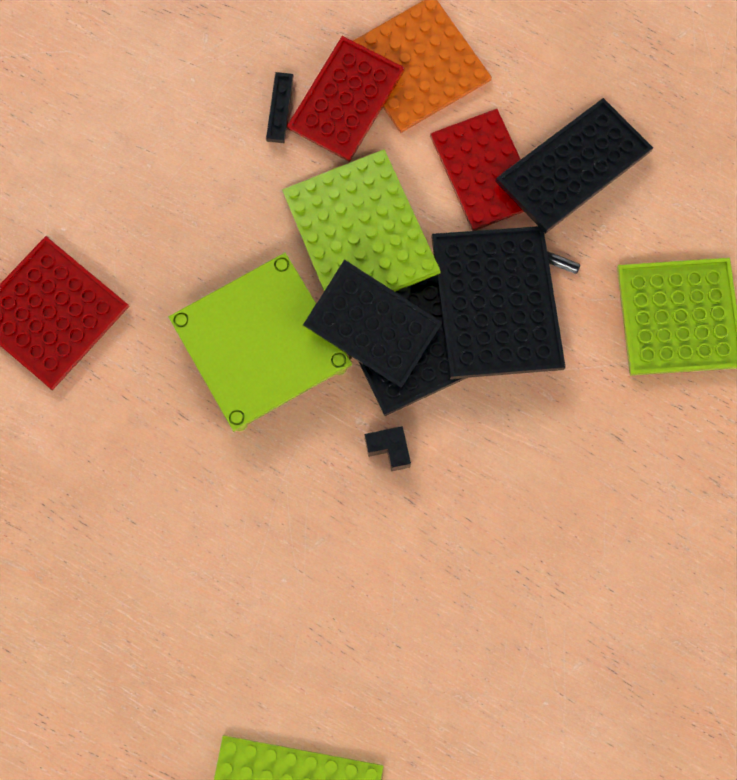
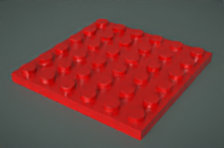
(54, 312)

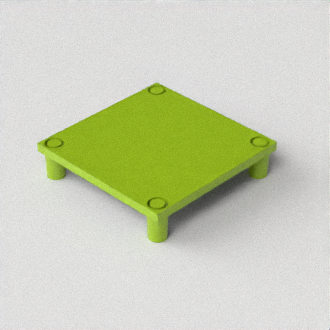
(254, 343)

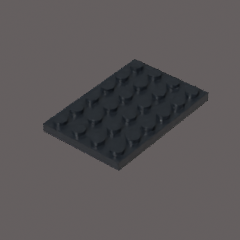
(372, 323)

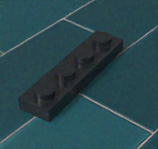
(279, 107)

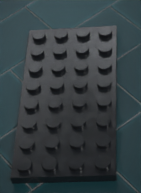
(573, 165)

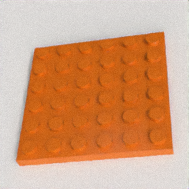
(435, 59)

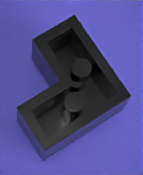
(391, 442)

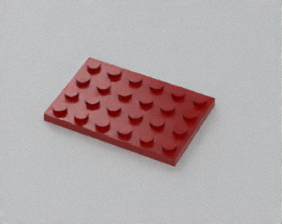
(345, 98)
(473, 158)

